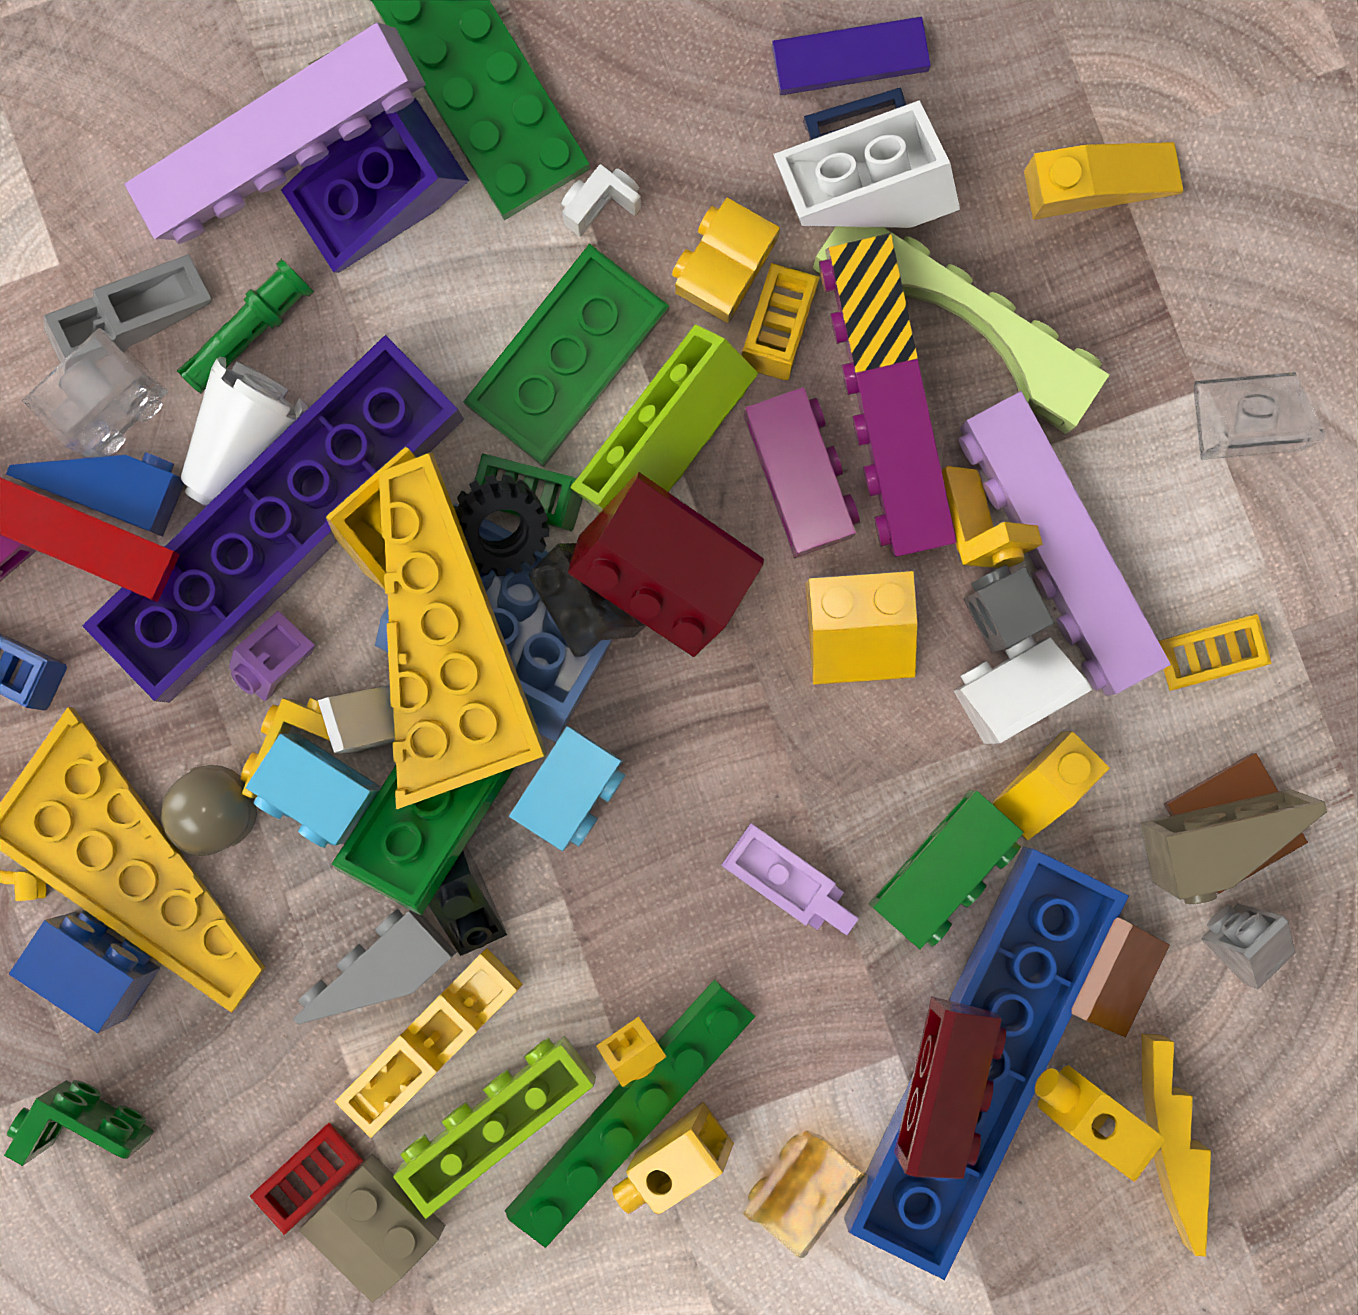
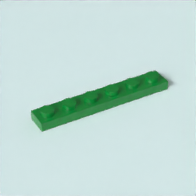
(628, 1116)

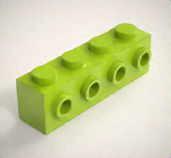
(669, 418)
(495, 1126)

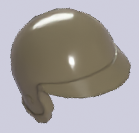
(207, 811)

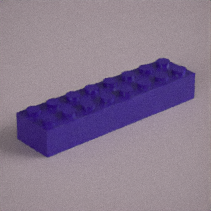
(272, 521)

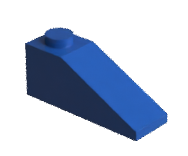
(114, 485)

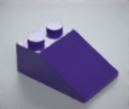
(374, 185)

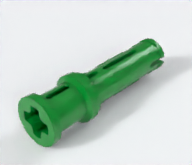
(262, 309)

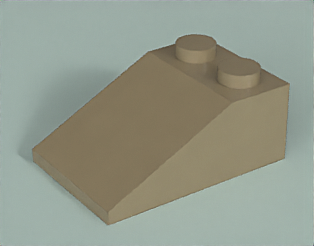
(1224, 843)

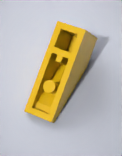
(1100, 177)

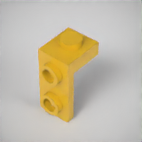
(973, 527)
(279, 721)

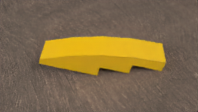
(428, 1043)
(1180, 1162)

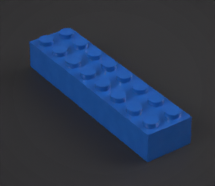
(1029, 975)

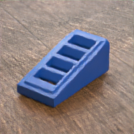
(36, 678)

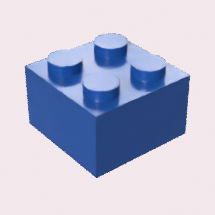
(85, 970)

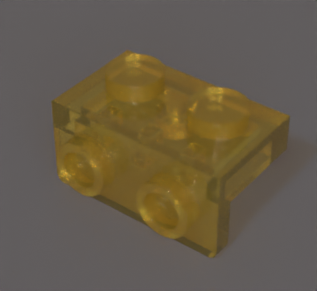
(803, 1192)

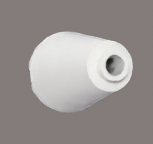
(234, 425)

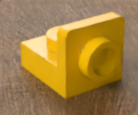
(631, 1052)

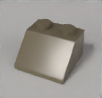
(372, 1229)

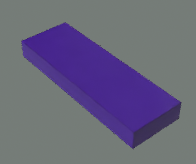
(851, 56)

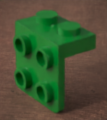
(81, 1111)

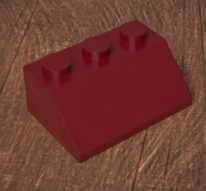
(665, 564)
(949, 1090)

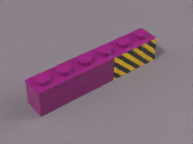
(889, 393)

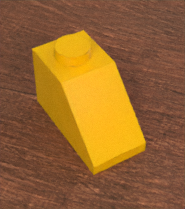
(1051, 784)

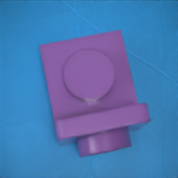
(269, 656)

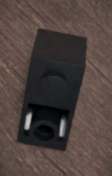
(466, 907)

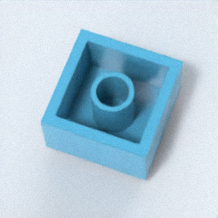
(312, 789)
(567, 789)

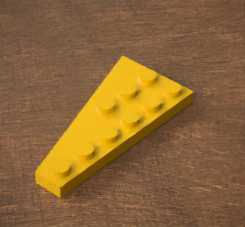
(449, 666)
(101, 847)

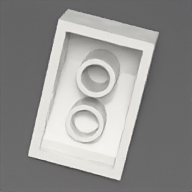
(872, 173)

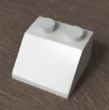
(1019, 690)

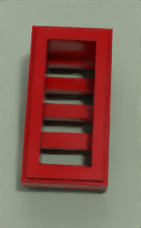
(271, 1206)

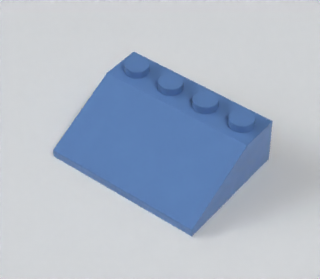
(543, 661)

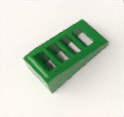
(568, 501)

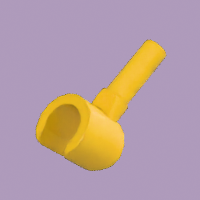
(26, 884)

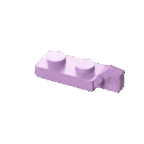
(788, 881)

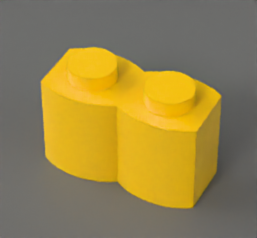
(726, 259)

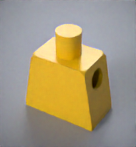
(1084, 1108)
(675, 1163)

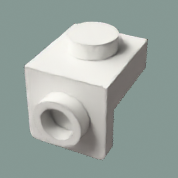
(587, 199)

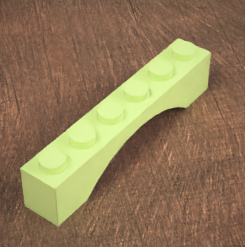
(1050, 375)

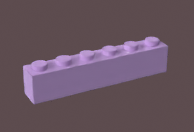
(276, 133)
(1073, 560)

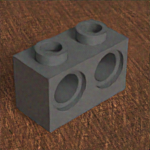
(1007, 608)

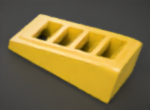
(770, 352)
(1256, 641)

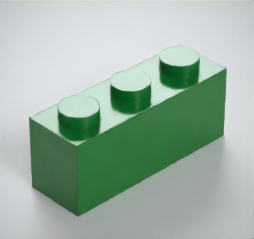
(947, 870)

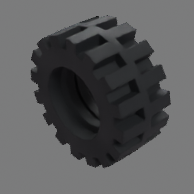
(517, 547)

